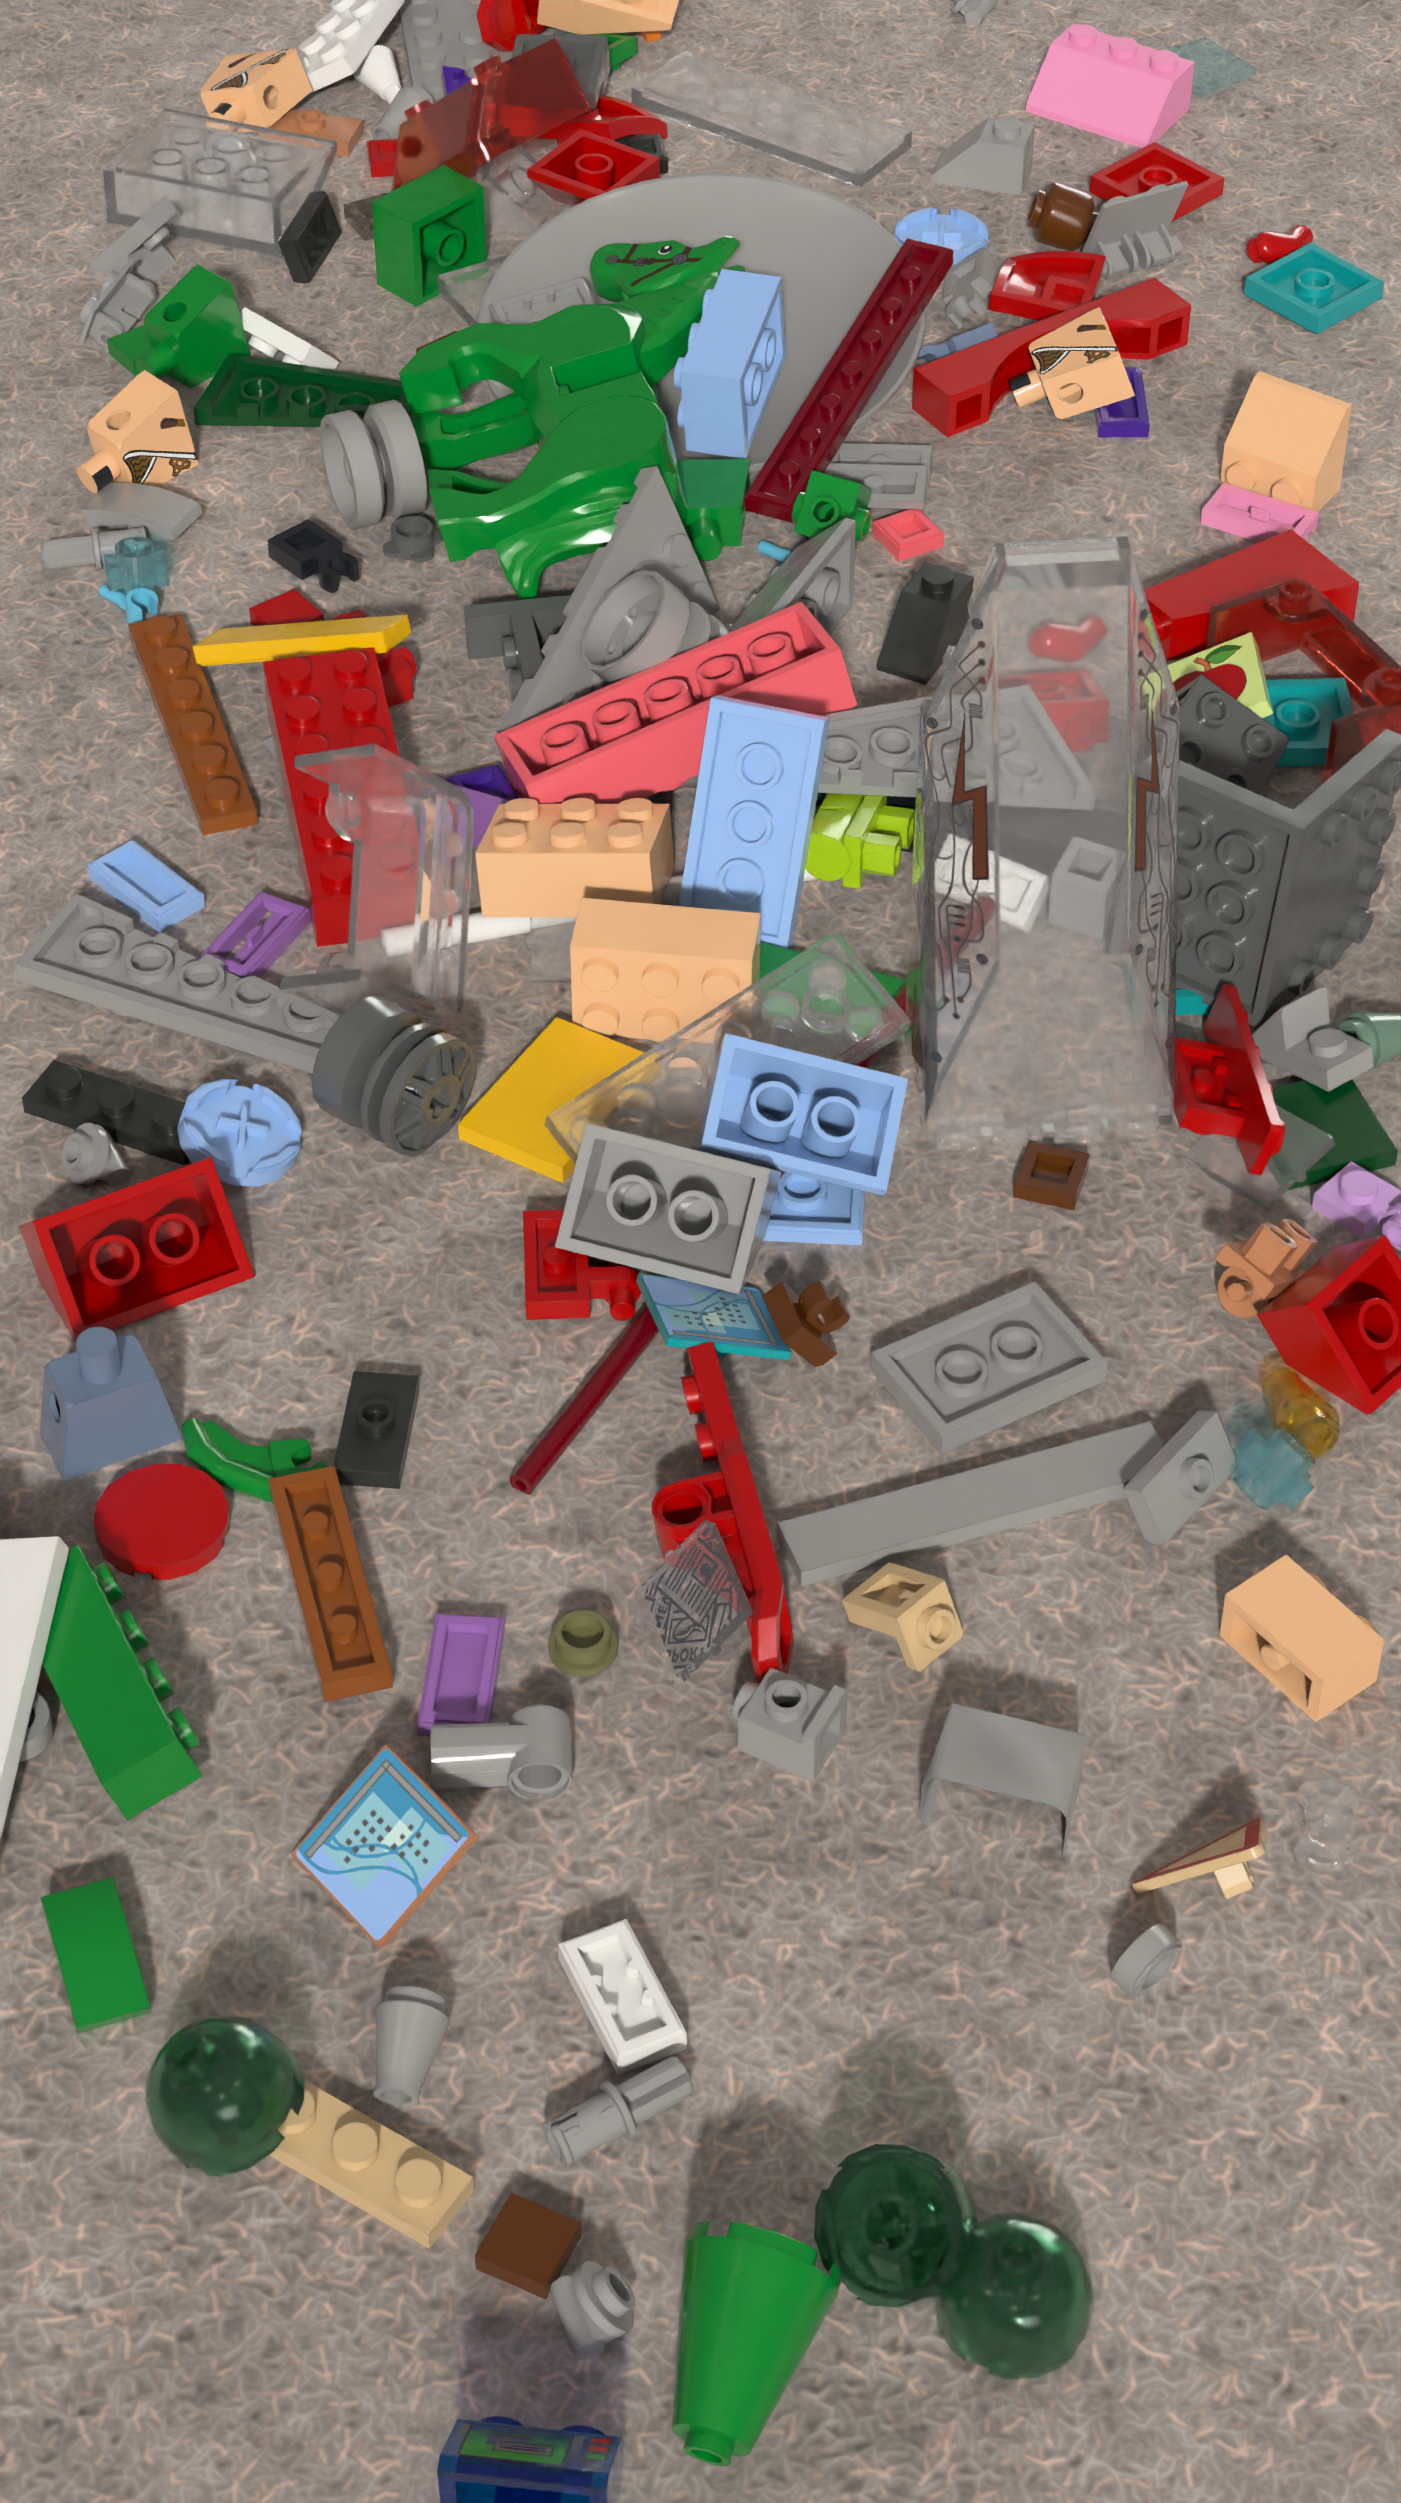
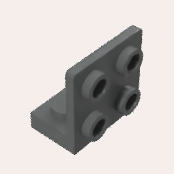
(1226, 736)

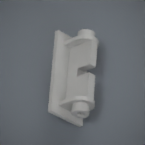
(119, 306)

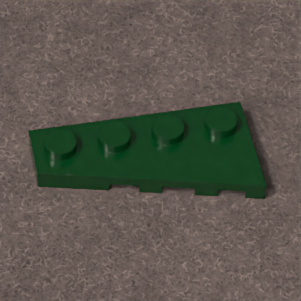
(287, 394)

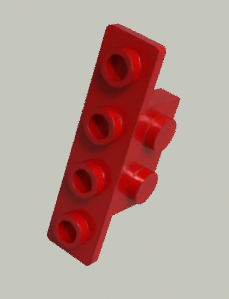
(1225, 1086)

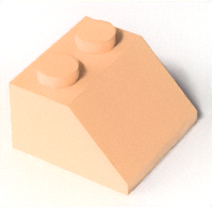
(1287, 443)

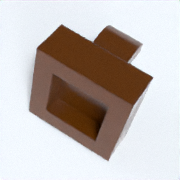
(807, 1319)

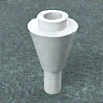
(379, 73)

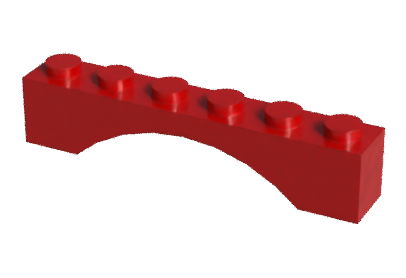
(970, 383)

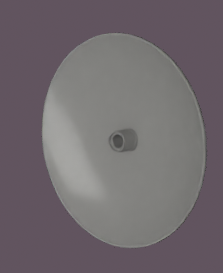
(810, 239)

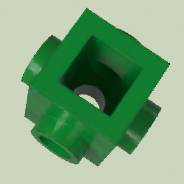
(827, 496)

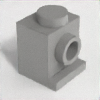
(790, 1722)

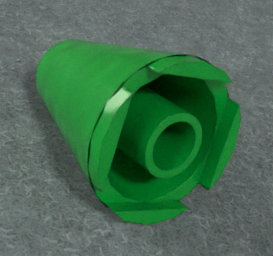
(741, 2333)

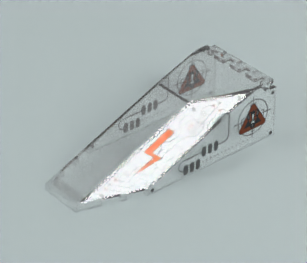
(1047, 860)

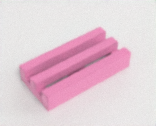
(1261, 508)

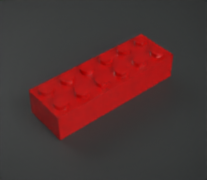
(316, 708)

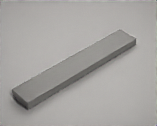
(966, 1504)

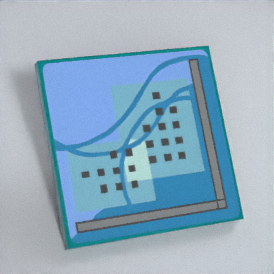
(700, 1314)

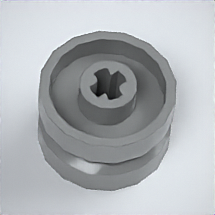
(373, 464)

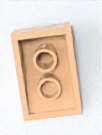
(607, 16)

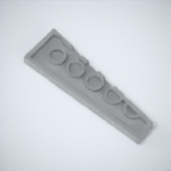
(110, 964)

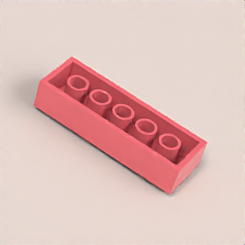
(652, 725)

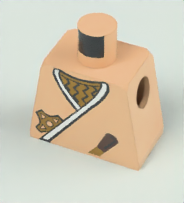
(242, 91)
(1075, 368)
(139, 437)

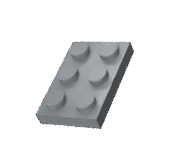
(988, 1367)

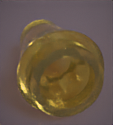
(1301, 1411)

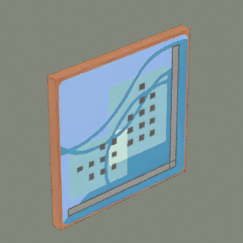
(384, 1846)

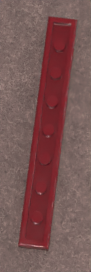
(849, 378)

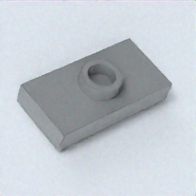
(541, 303)
(1181, 1477)

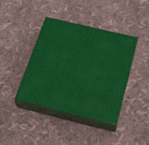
(1345, 1117)

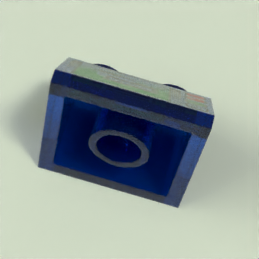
(523, 2464)

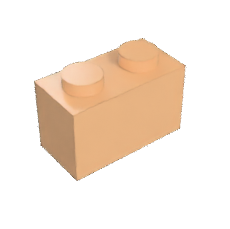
(1301, 1637)

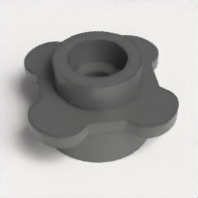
(412, 539)

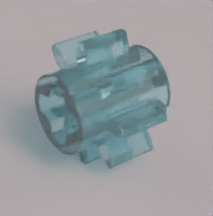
(136, 566)
(1273, 1469)

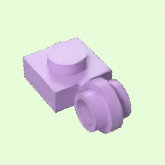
(1361, 1203)

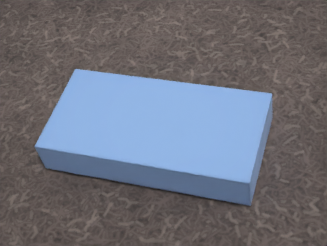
(146, 886)

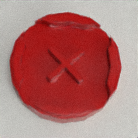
(162, 1521)

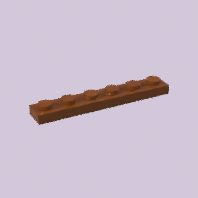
(192, 725)

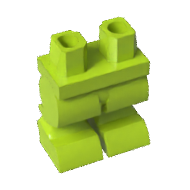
(857, 838)

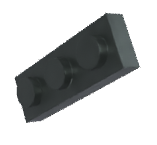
(126, 1111)

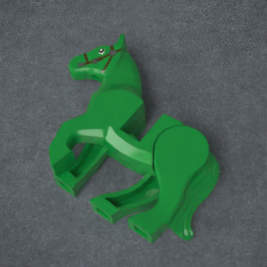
(579, 392)

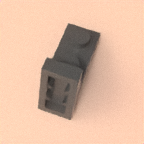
(515, 632)

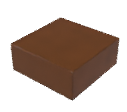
(1051, 1175)
(528, 2245)

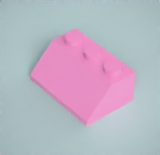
(1111, 86)

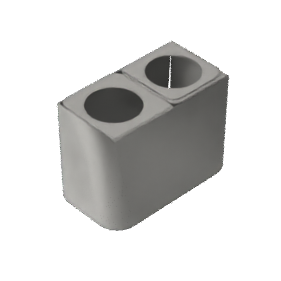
(1006, 1758)

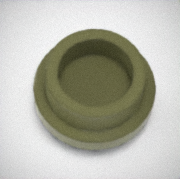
(583, 1643)

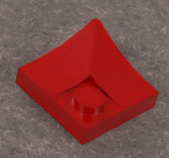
(610, 120)
(1046, 283)

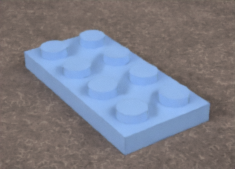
(754, 813)

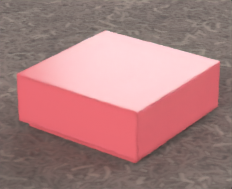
(908, 534)

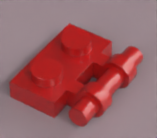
(561, 1280)

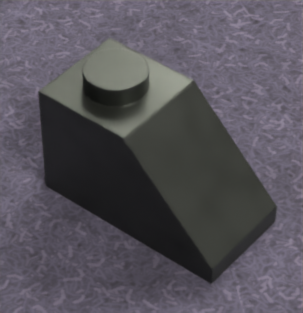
(925, 622)

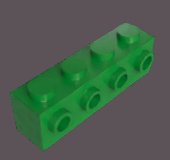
(115, 1695)

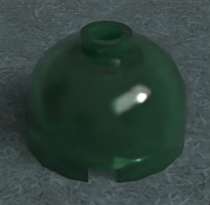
(222, 2093)
(892, 2223)
(1018, 2298)

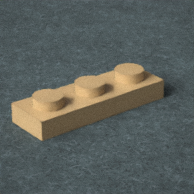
(372, 2166)

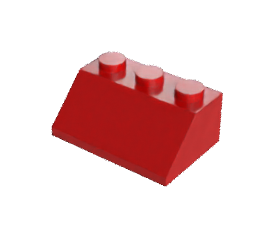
(138, 1249)

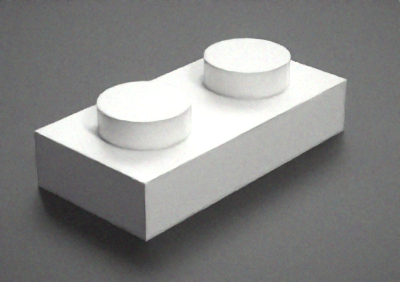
(271, 338)

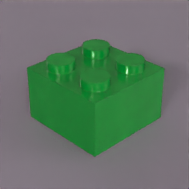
(428, 231)

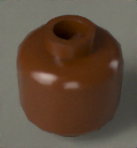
(1062, 216)

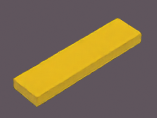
(300, 639)

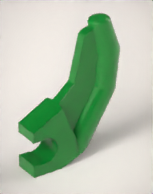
(240, 1465)

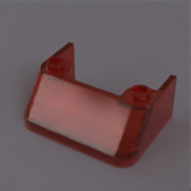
(489, 114)
(1302, 618)

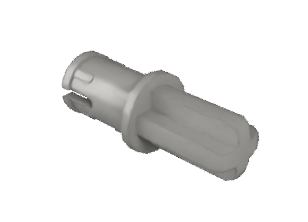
(84, 549)
(616, 2110)

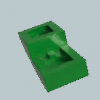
(95, 1955)

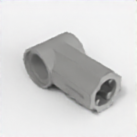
(525, 1753)

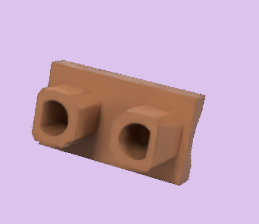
(1262, 1266)

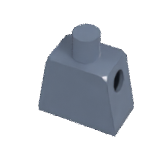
(103, 1404)

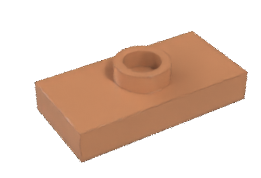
(320, 125)

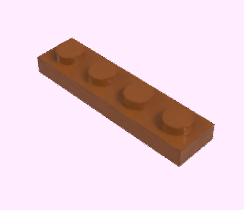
(330, 1584)

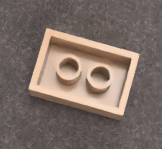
(552, 855)
(657, 965)

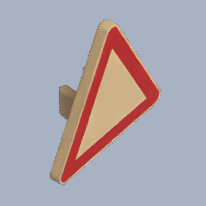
(1223, 1855)

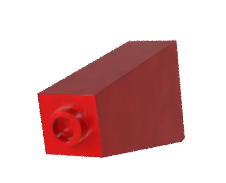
(1184, 602)

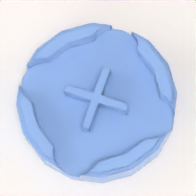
(955, 231)
(243, 1129)

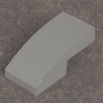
(140, 505)

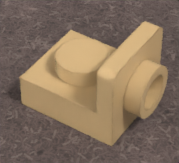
(908, 1607)

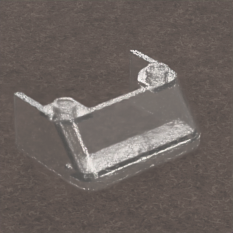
(406, 884)

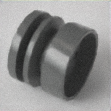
(393, 1075)

